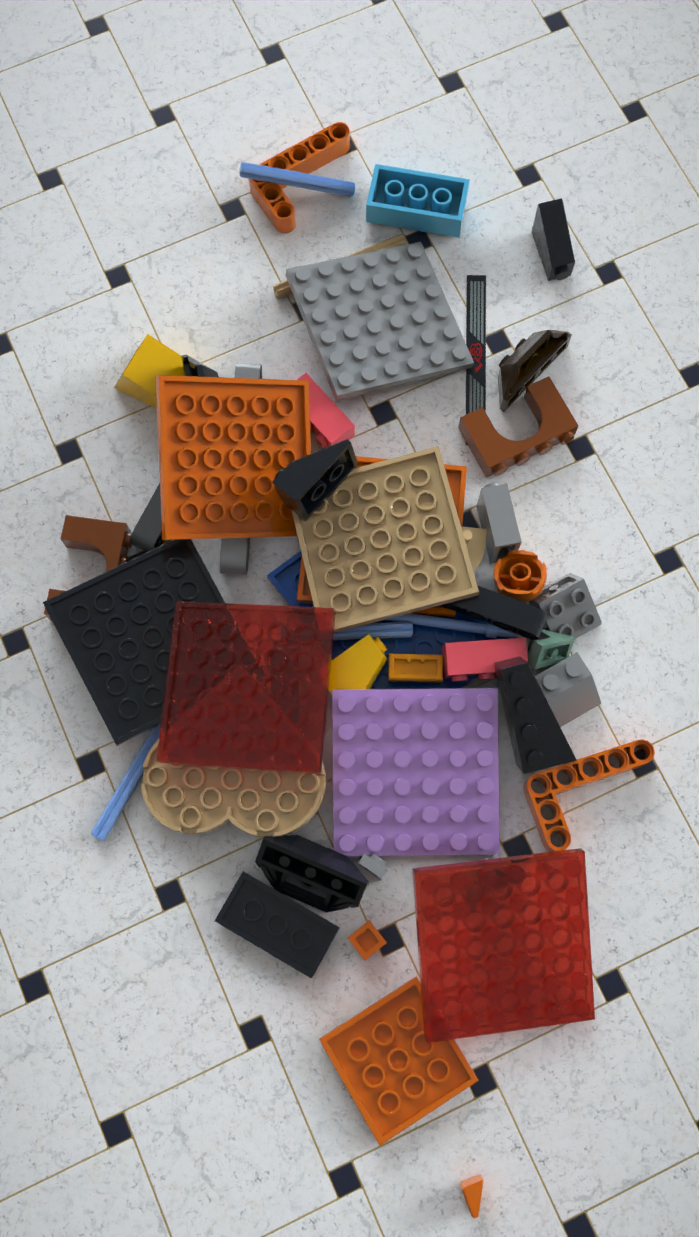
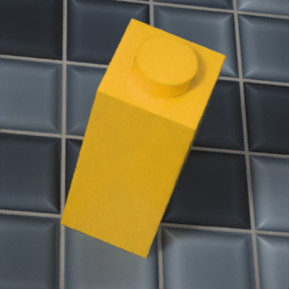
(358, 665)

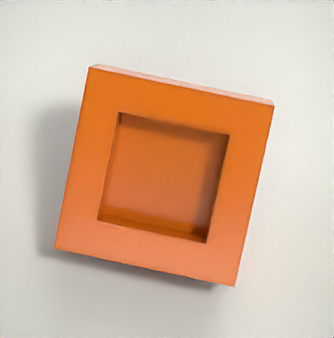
(367, 940)

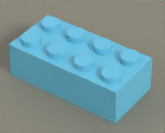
(417, 200)

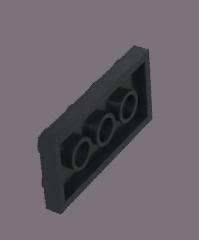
(277, 924)

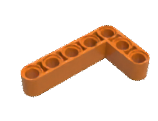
(304, 158)
(577, 778)

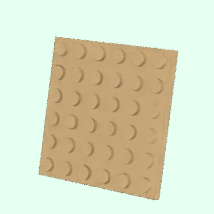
(387, 542)

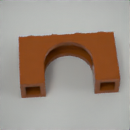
(498, 453)
(96, 535)

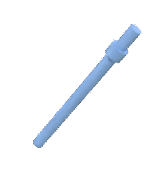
(489, 630)

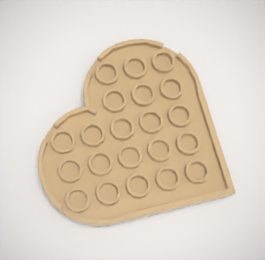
(207, 797)

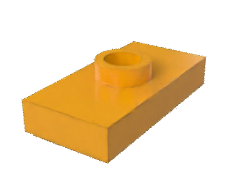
(415, 668)

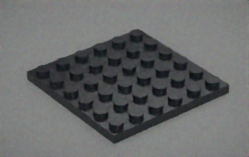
(123, 629)

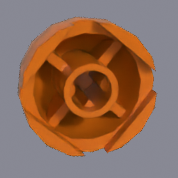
(520, 575)

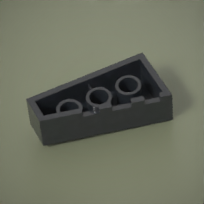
(530, 720)

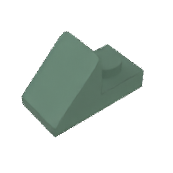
(549, 649)

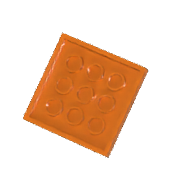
(392, 1067)

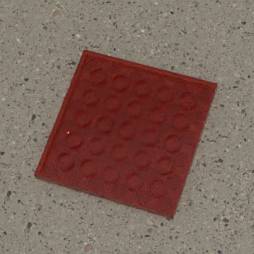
(247, 687)
(503, 944)

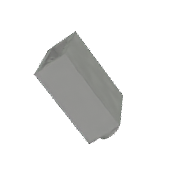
(499, 519)

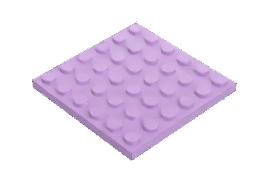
(415, 771)

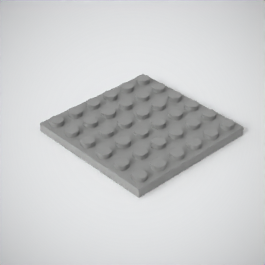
(378, 320)

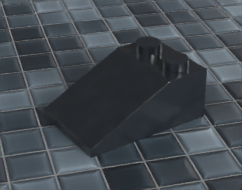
(314, 477)

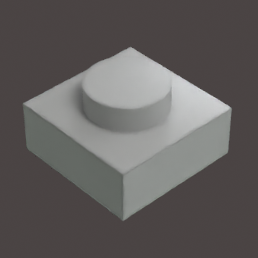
(374, 865)

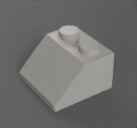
(569, 689)

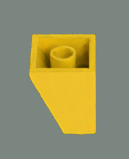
(149, 361)

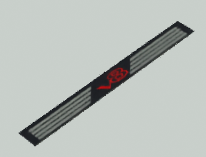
(476, 343)

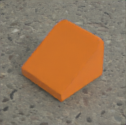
(472, 1192)

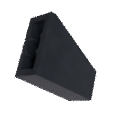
(553, 239)

